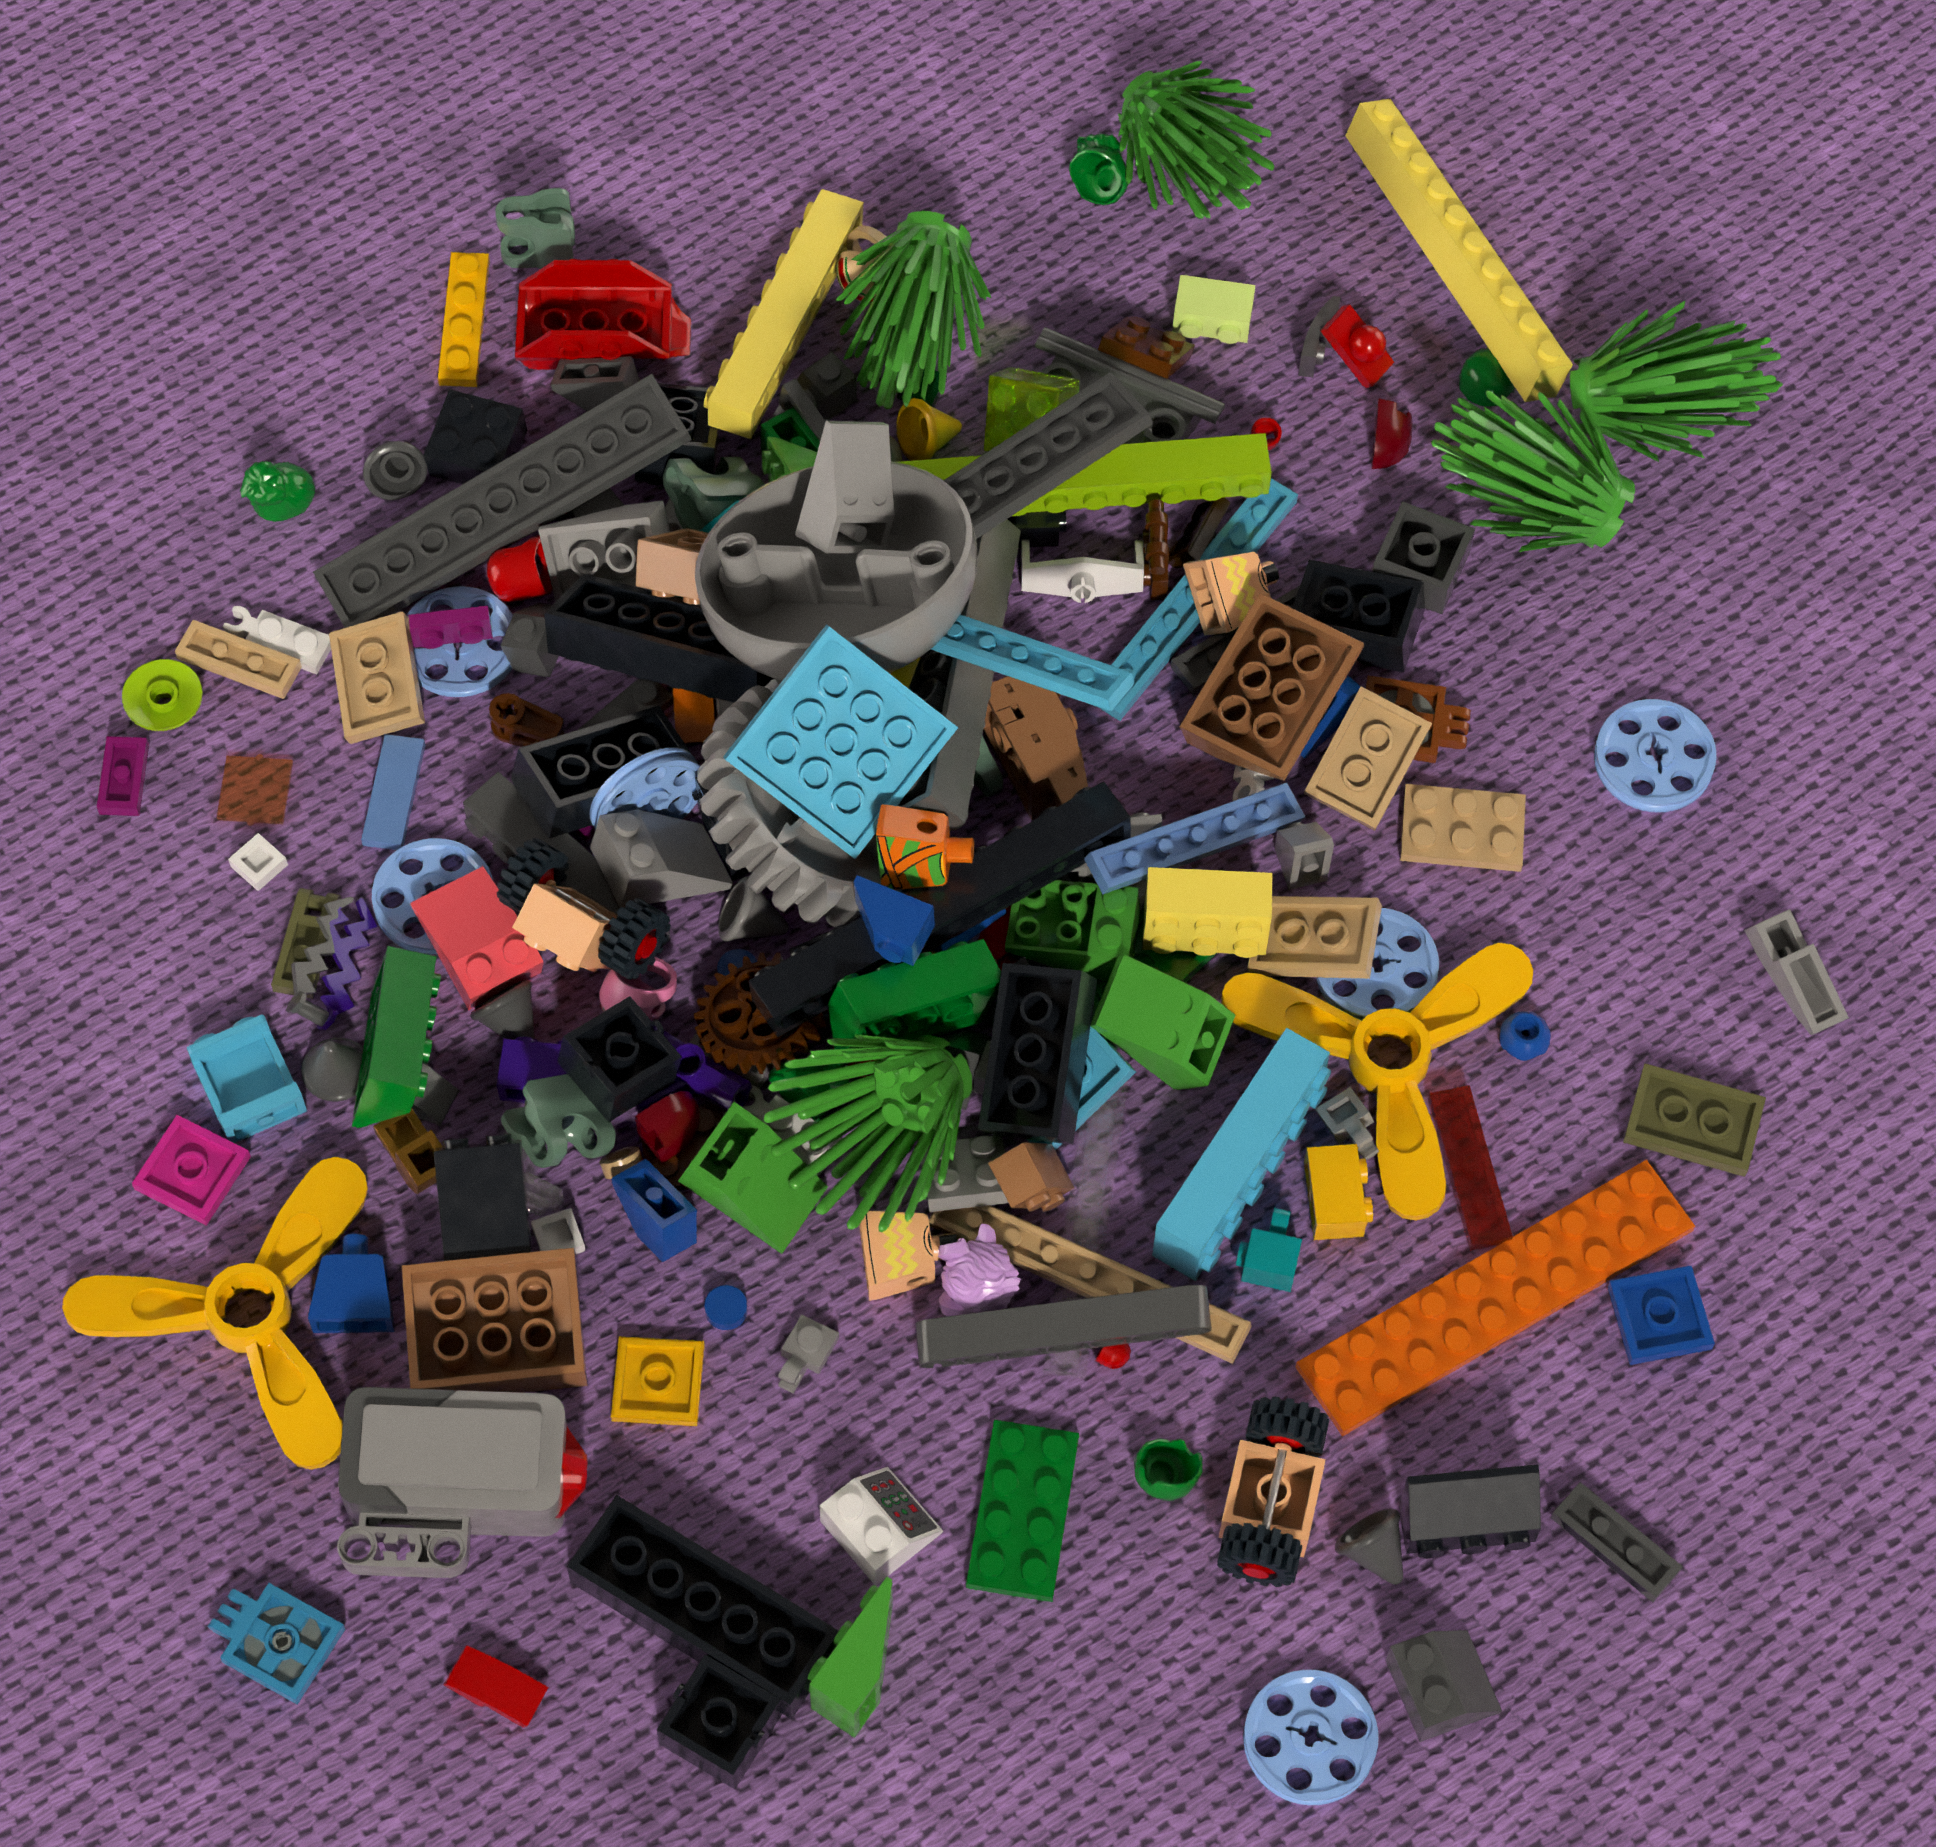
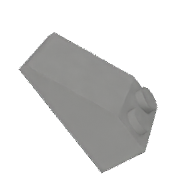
(600, 544)
(656, 857)

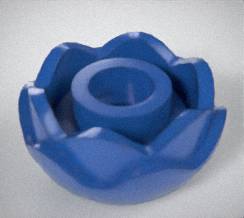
(1520, 1046)

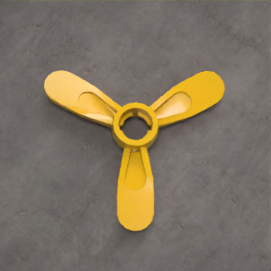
(1405, 1134)
(285, 1382)

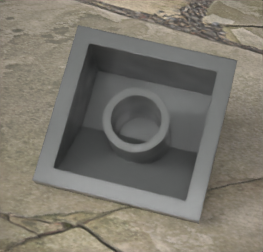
(1441, 1682)

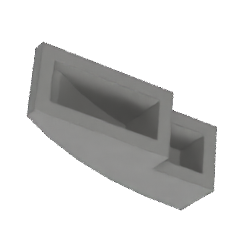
(1797, 972)

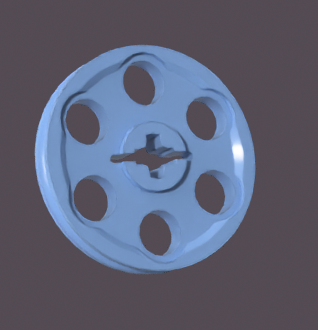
(456, 682)
(1643, 766)
(651, 791)
(432, 876)
(1395, 965)
(1315, 1759)

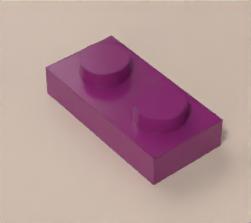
(450, 626)
(122, 776)

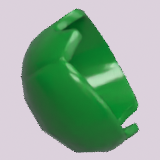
(1482, 374)
(1152, 1468)

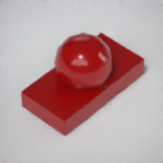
(1358, 345)

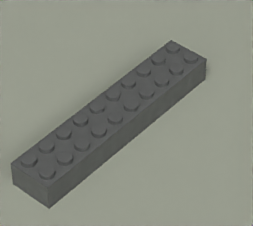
(963, 689)

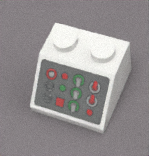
(878, 1523)

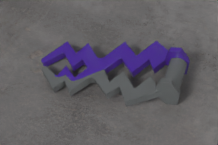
(339, 948)

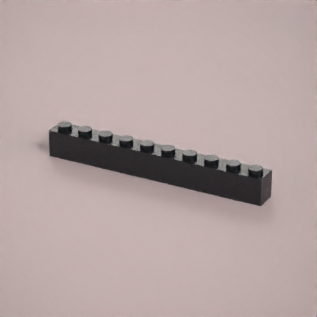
(975, 891)

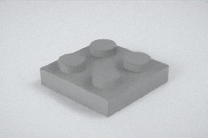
(968, 1176)

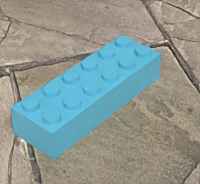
(1241, 1155)

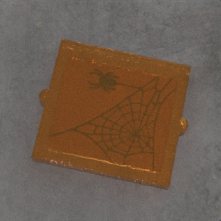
(255, 790)

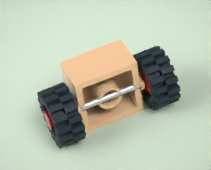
(572, 923)
(1273, 1492)

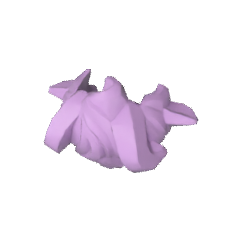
(976, 1275)

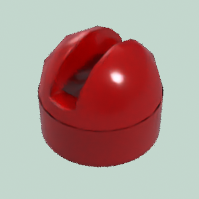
(1268, 426)
(1114, 1356)

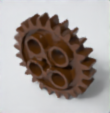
(737, 1031)

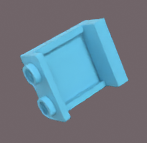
(246, 1078)

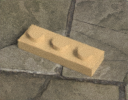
(238, 659)

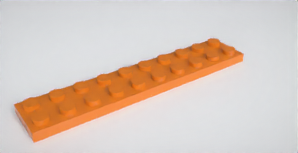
(1494, 1297)

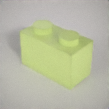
(1213, 309)

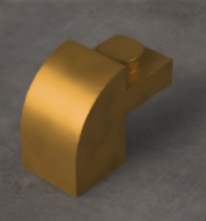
(410, 1149)

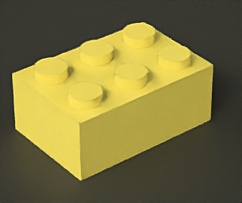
(1207, 911)

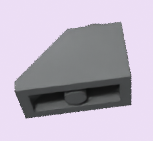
(1304, 853)

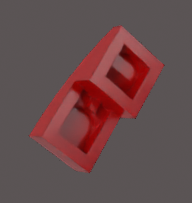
(495, 1685)

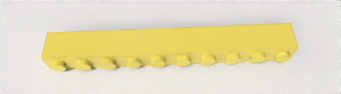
(1458, 250)

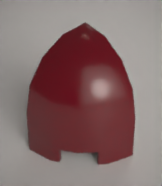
(1391, 434)
(669, 1124)

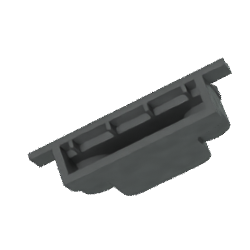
(1170, 405)

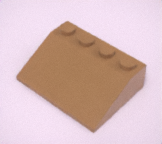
(1270, 689)
(495, 1323)

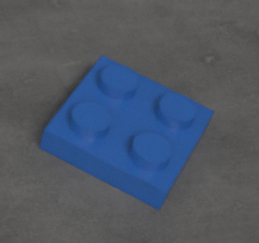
(1660, 1315)

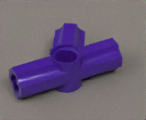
(708, 1081)

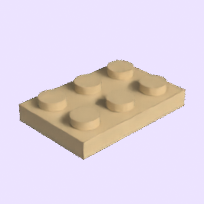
(376, 677)
(1367, 758)
(1463, 827)
(1320, 937)

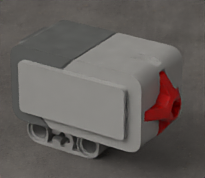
(451, 1467)

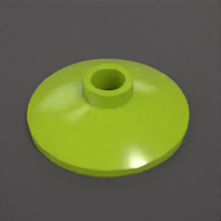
(161, 680)

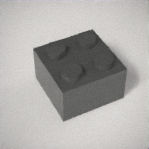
(1425, 550)

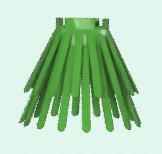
(910, 1092)

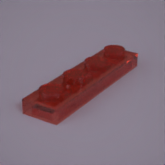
(1469, 1167)

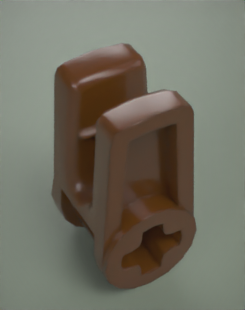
(524, 723)

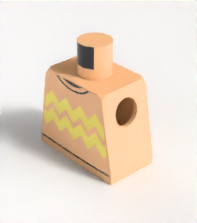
(1227, 588)
(900, 1255)

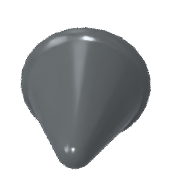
(401, 459)
(508, 1012)
(332, 1069)
(1375, 1544)

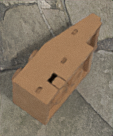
(1035, 743)

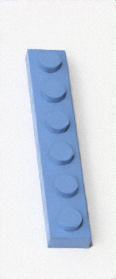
(1194, 837)

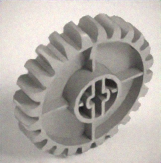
(771, 838)

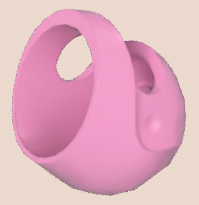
(651, 1001)

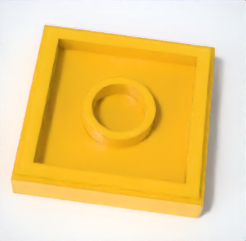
(657, 1381)

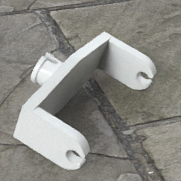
(1082, 575)

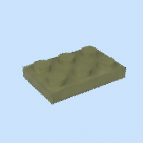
(1694, 1120)

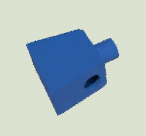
(352, 1291)

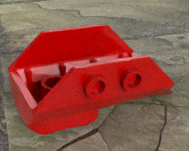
(597, 312)

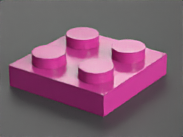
(191, 1170)

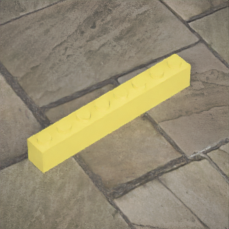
(783, 316)

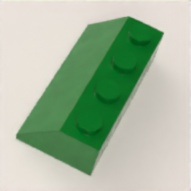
(924, 999)
(396, 1037)

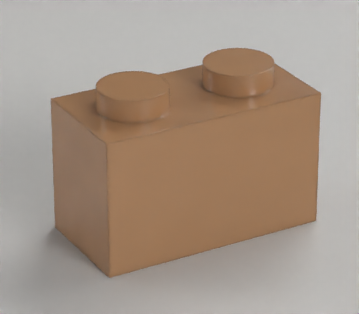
(1032, 1176)

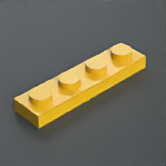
(463, 319)

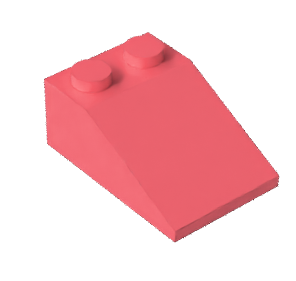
(476, 937)

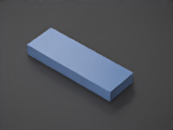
(393, 792)

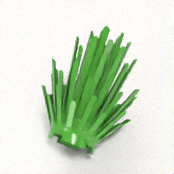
(1182, 130)
(914, 305)
(1663, 382)
(1541, 470)

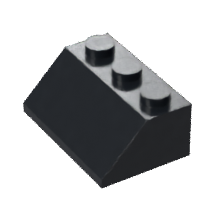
(1471, 1510)

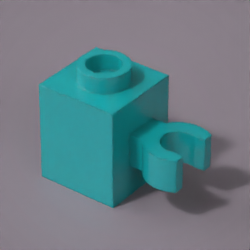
(1270, 1255)

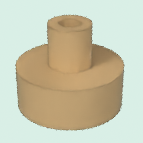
(620, 1161)

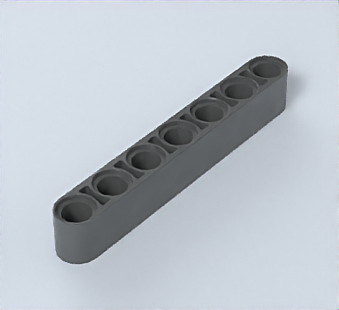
(1063, 1326)

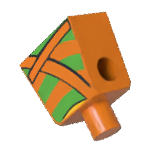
(917, 848)

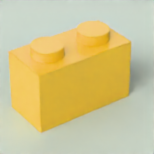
(1336, 1192)

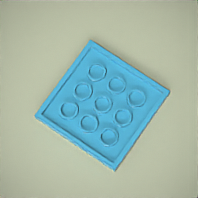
(840, 741)

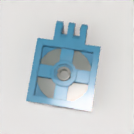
(277, 1640)

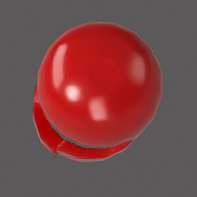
(515, 573)

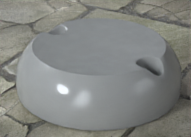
(776, 592)

